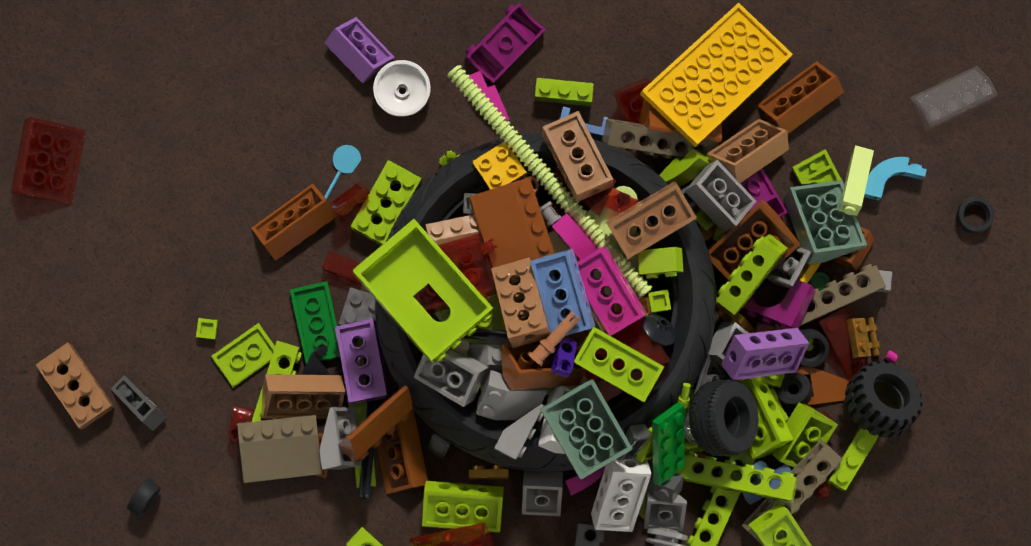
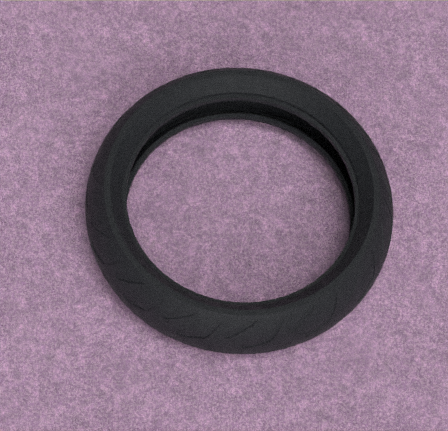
(690, 295)

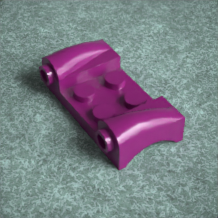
(504, 43)
(761, 188)

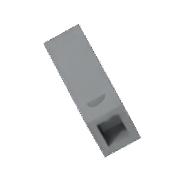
(515, 435)

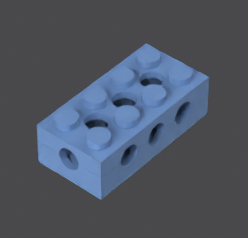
(570, 282)

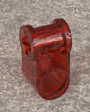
(239, 415)

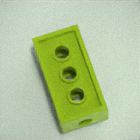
(380, 192)
(729, 294)
(620, 378)
(772, 428)
(462, 505)
(778, 528)

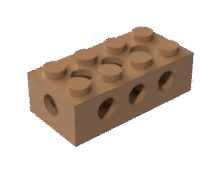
(571, 167)
(663, 225)
(520, 303)
(88, 386)

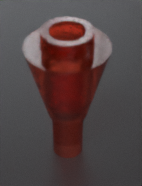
(823, 491)

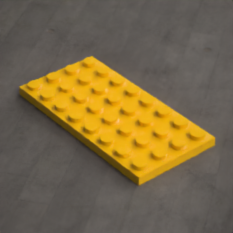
(716, 74)

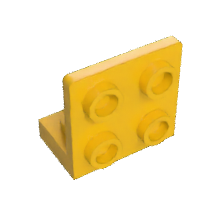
(499, 166)

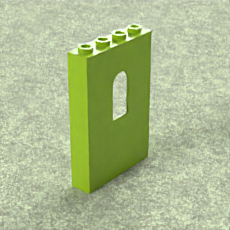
(402, 270)

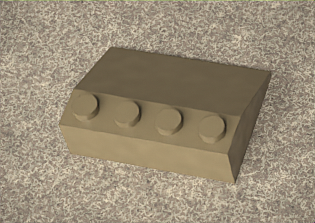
(279, 448)

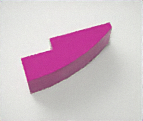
(490, 92)
(573, 237)
(576, 485)

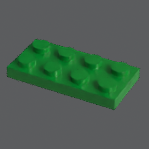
(316, 319)
(668, 444)

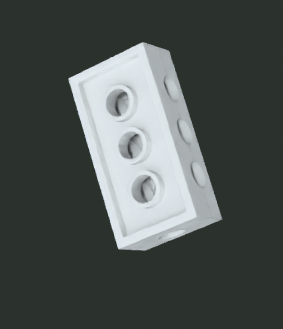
(607, 510)

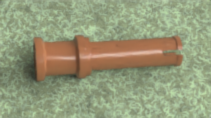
(547, 345)

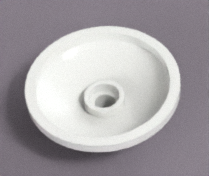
(401, 75)

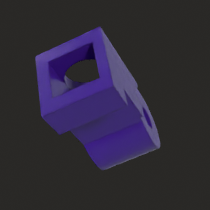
(563, 358)

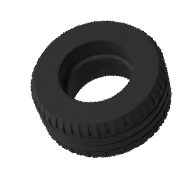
(723, 418)

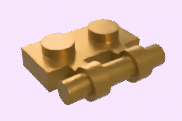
(859, 337)

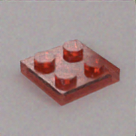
(352, 196)

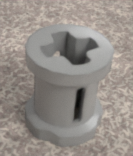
(549, 214)

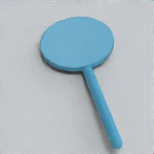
(345, 161)

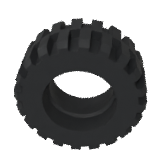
(871, 412)

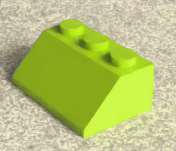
(806, 428)

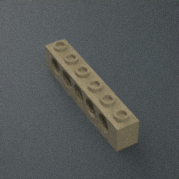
(615, 129)
(875, 283)
(806, 467)

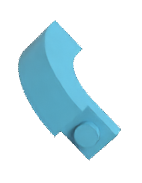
(887, 169)

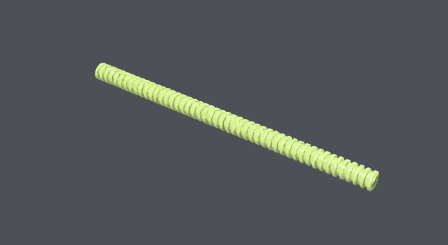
(545, 176)

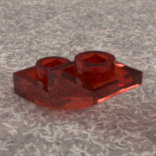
(620, 201)
(340, 266)

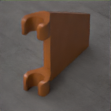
(825, 386)

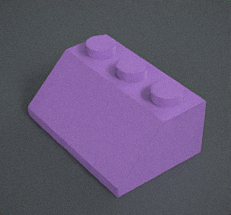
(358, 49)

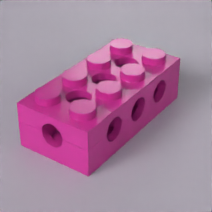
(621, 291)

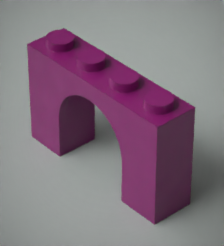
(787, 313)

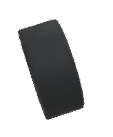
(989, 215)
(823, 351)
(143, 497)

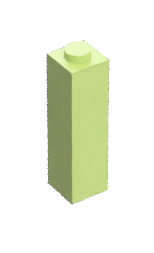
(856, 181)

